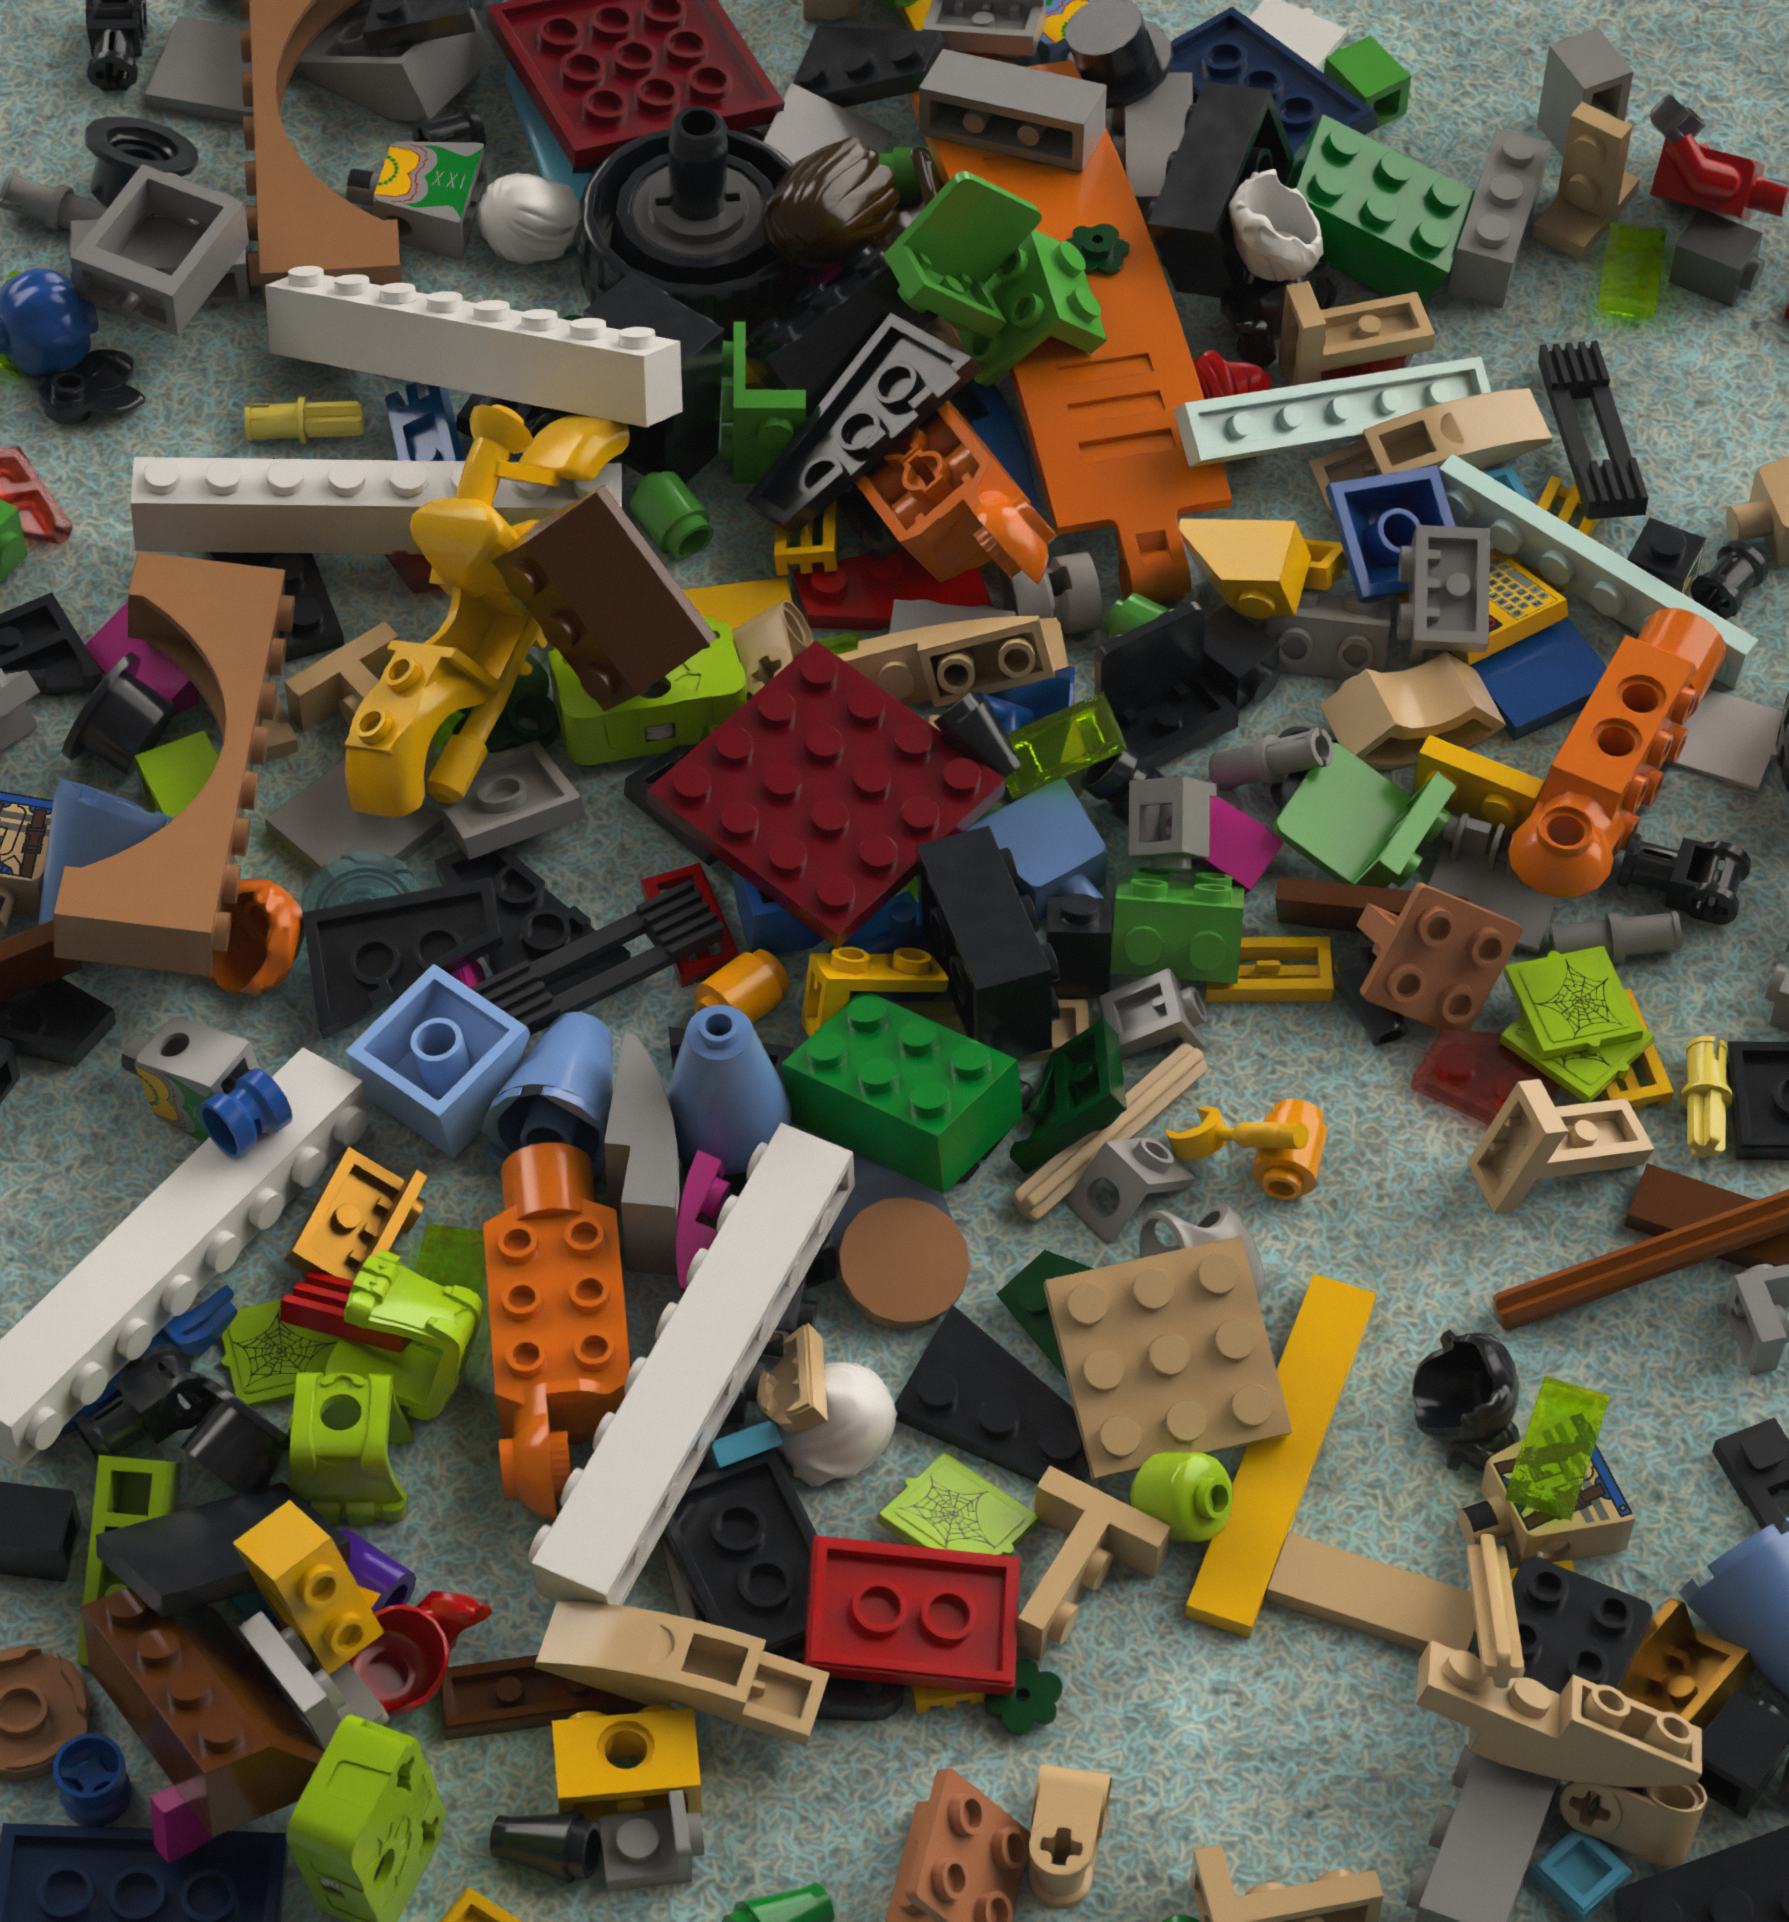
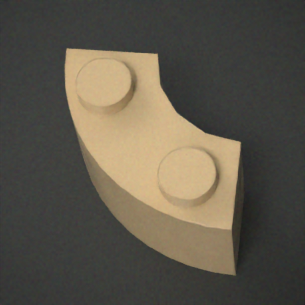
(1393, 713)

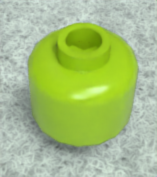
(1184, 1492)

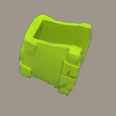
(410, 1306)
(341, 1447)

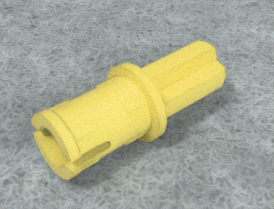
(303, 420)
(1706, 1096)

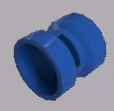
(247, 1112)
(88, 1764)

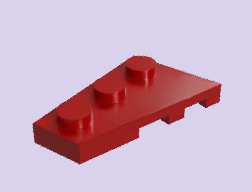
(865, 589)

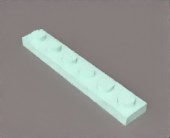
(1318, 411)
(1578, 561)

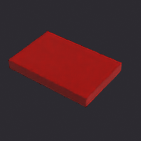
(912, 1615)

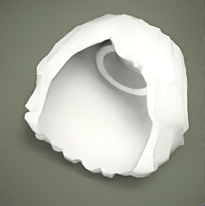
(528, 218)
(1274, 228)
(856, 1430)

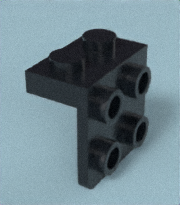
(1160, 686)
(1575, 1626)

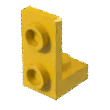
(849, 969)

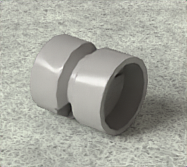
(1065, 592)

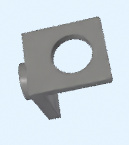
(1136, 1169)

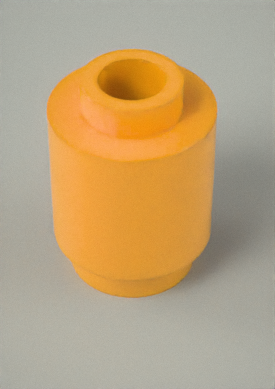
(748, 983)
(1291, 1171)

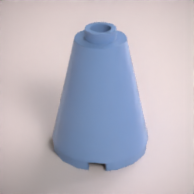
(87, 829)
(725, 1090)
(557, 1092)
(1751, 1601)

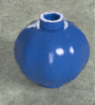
(44, 322)

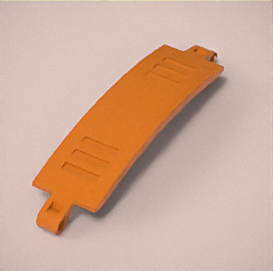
(1106, 417)

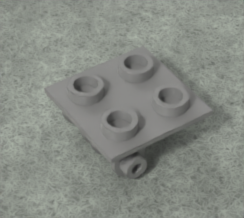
(1478, 866)

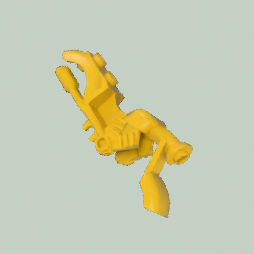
(486, 628)

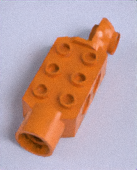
(956, 502)
(1617, 754)
(553, 1318)

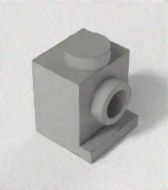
(1170, 821)

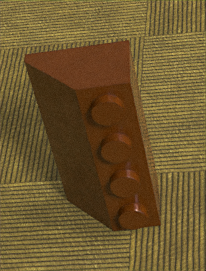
(201, 1708)

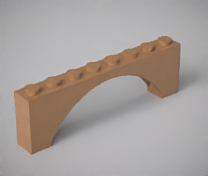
(297, 213)
(168, 894)

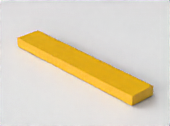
(1277, 1471)

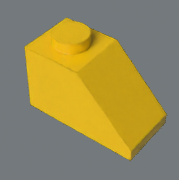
(1251, 562)

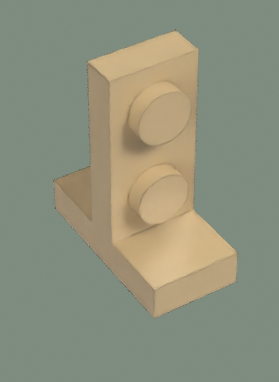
(1591, 183)
(1347, 334)
(343, 682)
(1540, 1141)
(1097, 1532)
(1330, 1898)

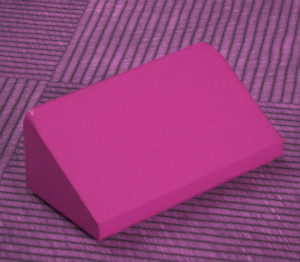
(155, 669)

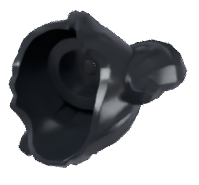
(1261, 312)
(1468, 1398)

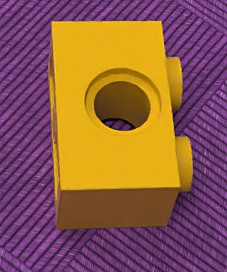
(309, 1586)
(656, 1735)

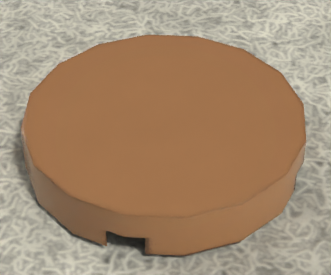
(902, 1263)
(35, 1730)

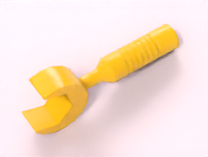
(1214, 1134)

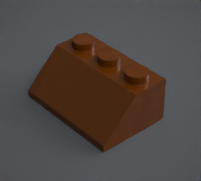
(603, 598)

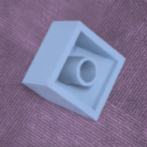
(438, 1059)

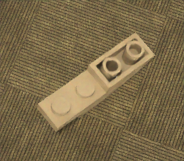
(1475, 428)
(955, 658)
(685, 1662)
(1573, 1736)

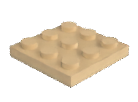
(1167, 1356)

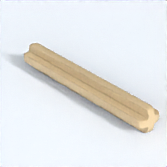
(1143, 1102)
(1494, 1611)

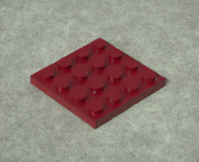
(629, 68)
(824, 793)

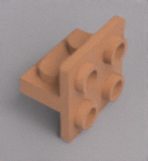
(1436, 957)
(959, 1858)

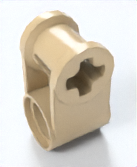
(770, 643)
(1644, 1820)
(1066, 1826)

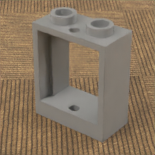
(161, 299)

